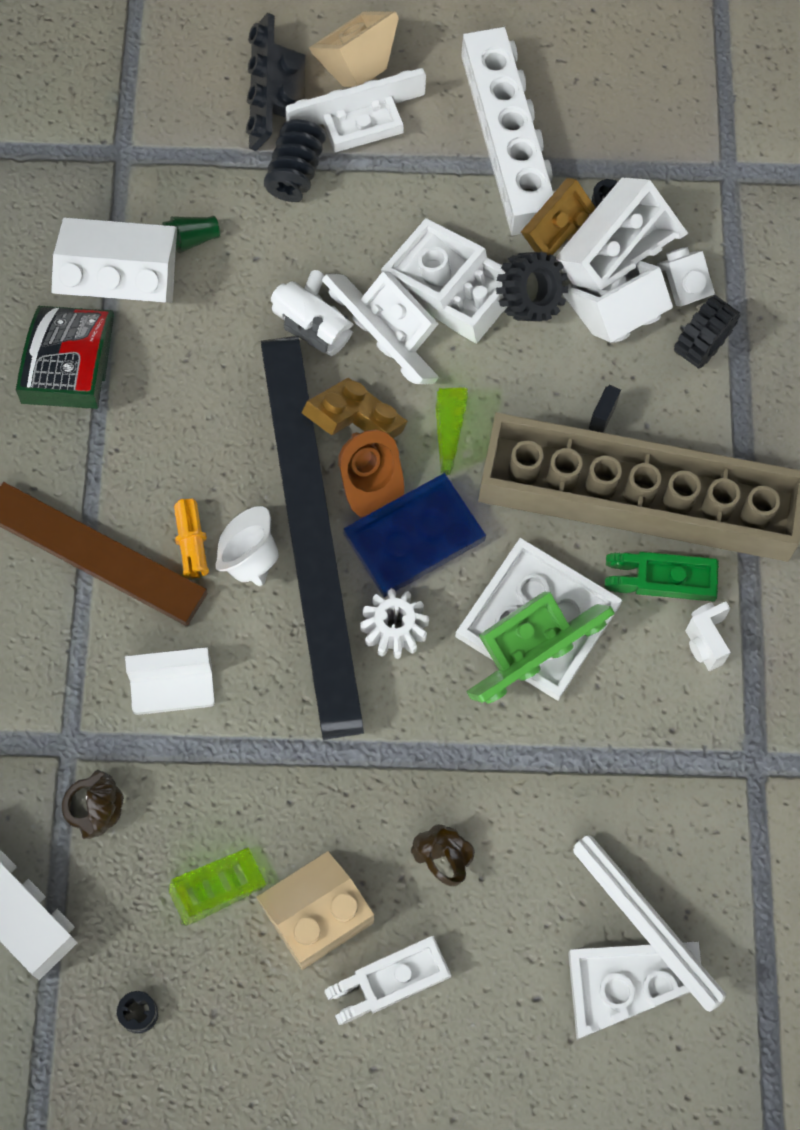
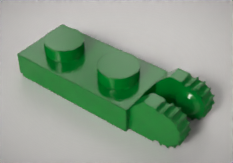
(665, 575)

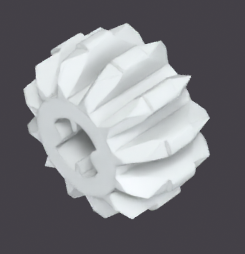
(398, 609)

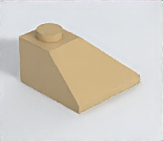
(358, 48)

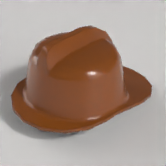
(371, 471)

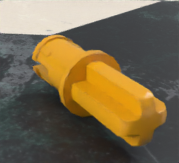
(190, 538)

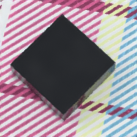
(604, 409)

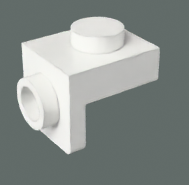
(687, 276)
(704, 637)

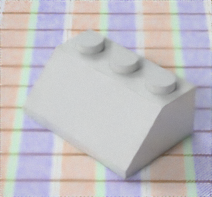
(115, 260)

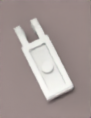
(392, 979)

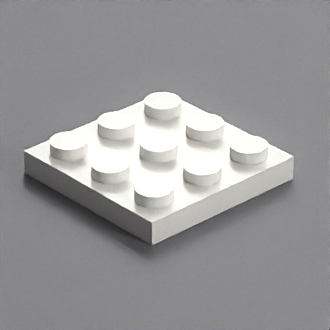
(520, 579)

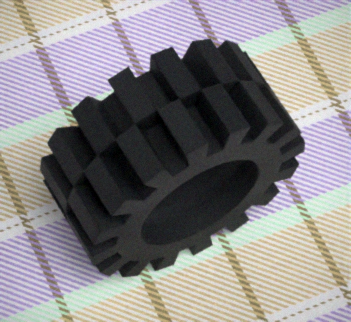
(515, 286)
(707, 331)

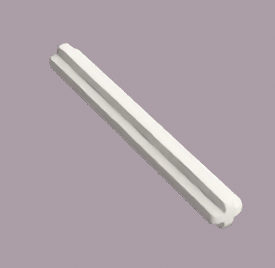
(650, 923)

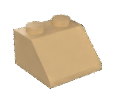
(316, 909)

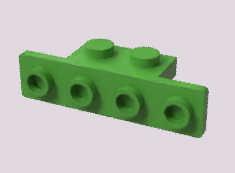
(530, 638)

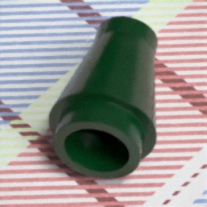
(193, 231)

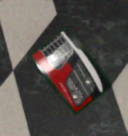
(65, 357)

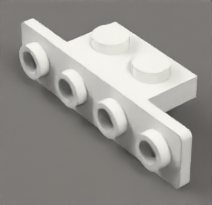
(361, 112)
(392, 319)

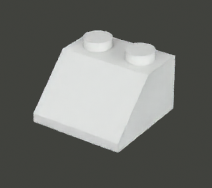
(624, 304)

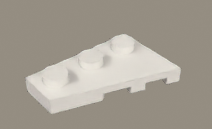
(620, 983)

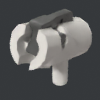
(310, 316)

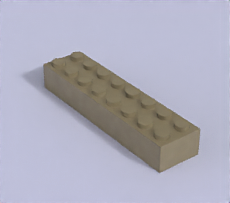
(642, 487)

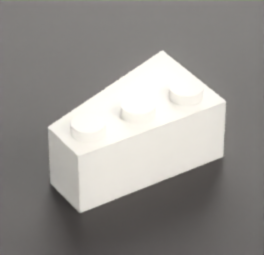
(619, 233)

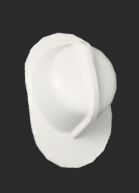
(248, 546)

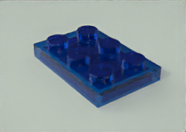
(414, 534)

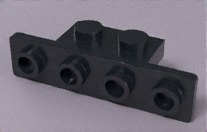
(275, 80)

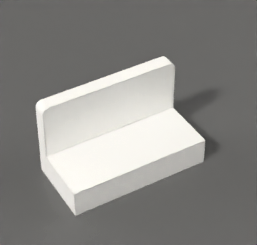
(170, 681)

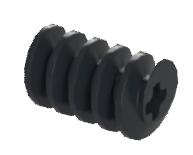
(294, 160)

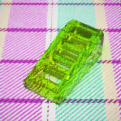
(450, 413)
(192, 913)

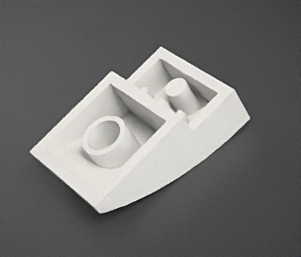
(449, 279)

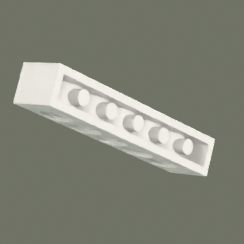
(494, 76)

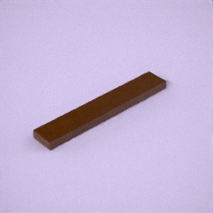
(99, 555)

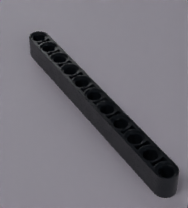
(311, 541)

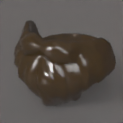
(102, 801)
(443, 842)

